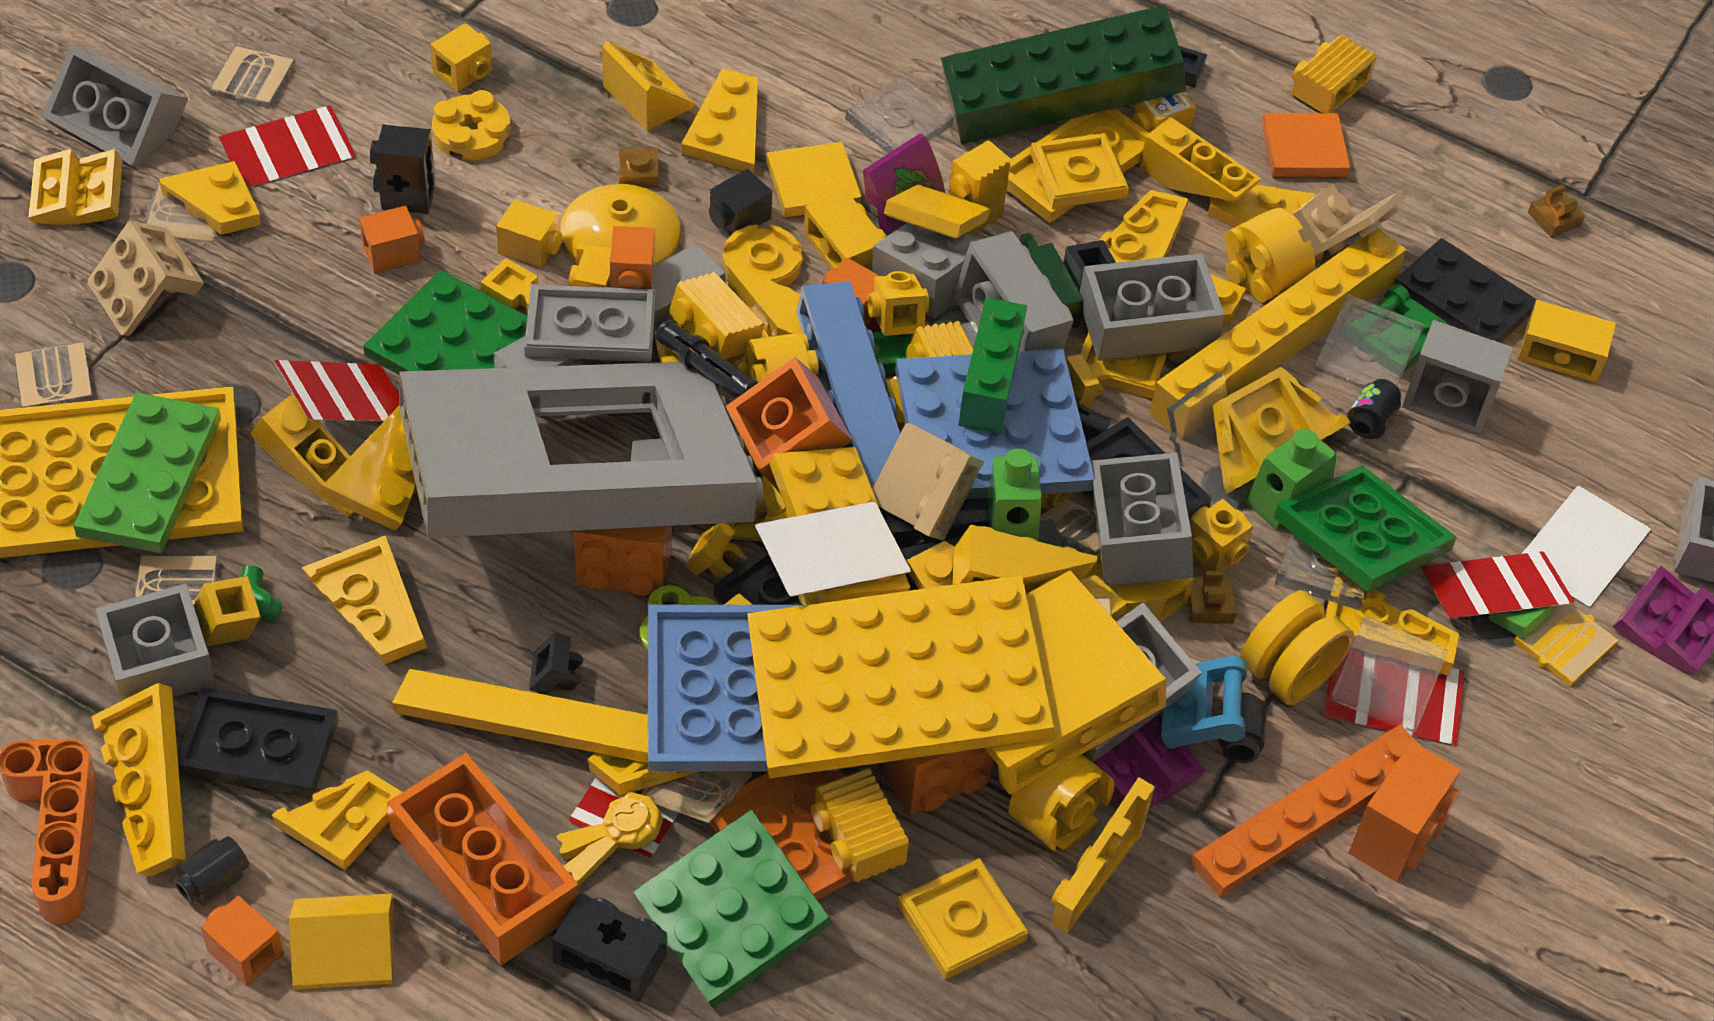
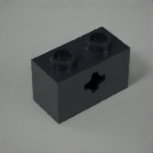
(404, 168)
(610, 946)

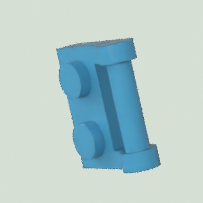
(1191, 718)

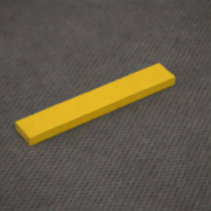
(523, 714)

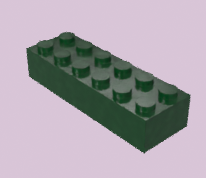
(1064, 74)

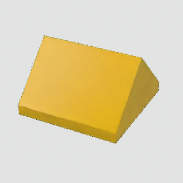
(642, 87)
(341, 941)

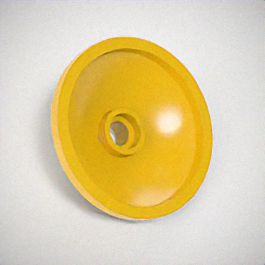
(595, 213)

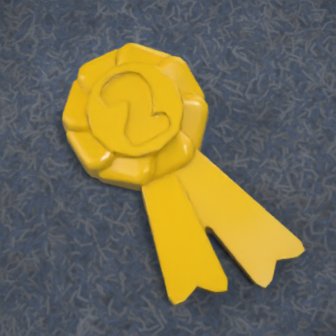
(627, 824)

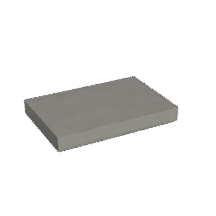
(590, 323)

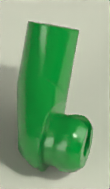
(268, 607)

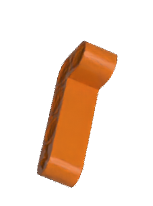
(56, 831)

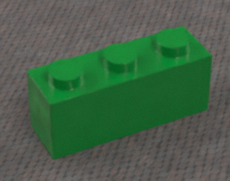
(992, 365)

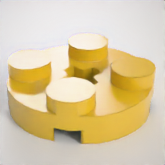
(478, 109)

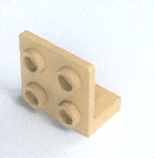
(1332, 225)
(137, 271)
(926, 481)

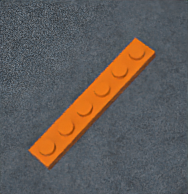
(1300, 815)

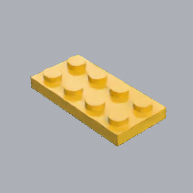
(1124, 137)
(829, 481)

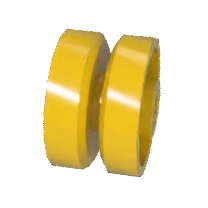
(1297, 647)

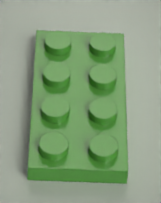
(147, 472)

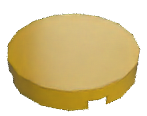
(766, 251)

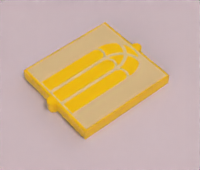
(1568, 643)

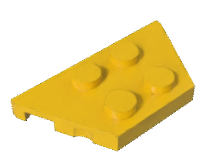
(1262, 419)

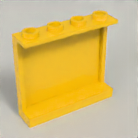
(1091, 676)

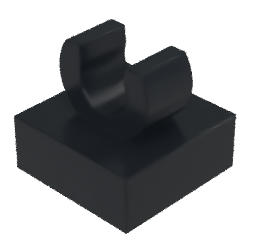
(552, 664)

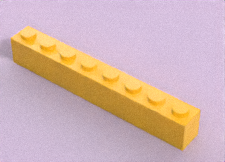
(1286, 322)

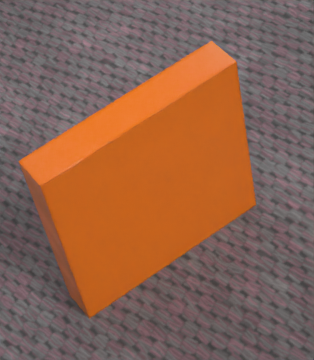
(1305, 145)

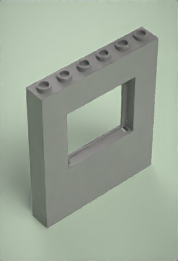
(488, 470)

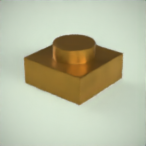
(639, 167)

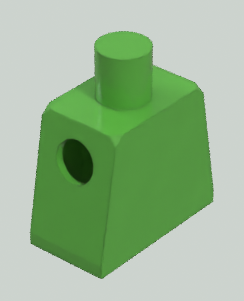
(1296, 467)
(1011, 485)

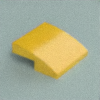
(75, 189)

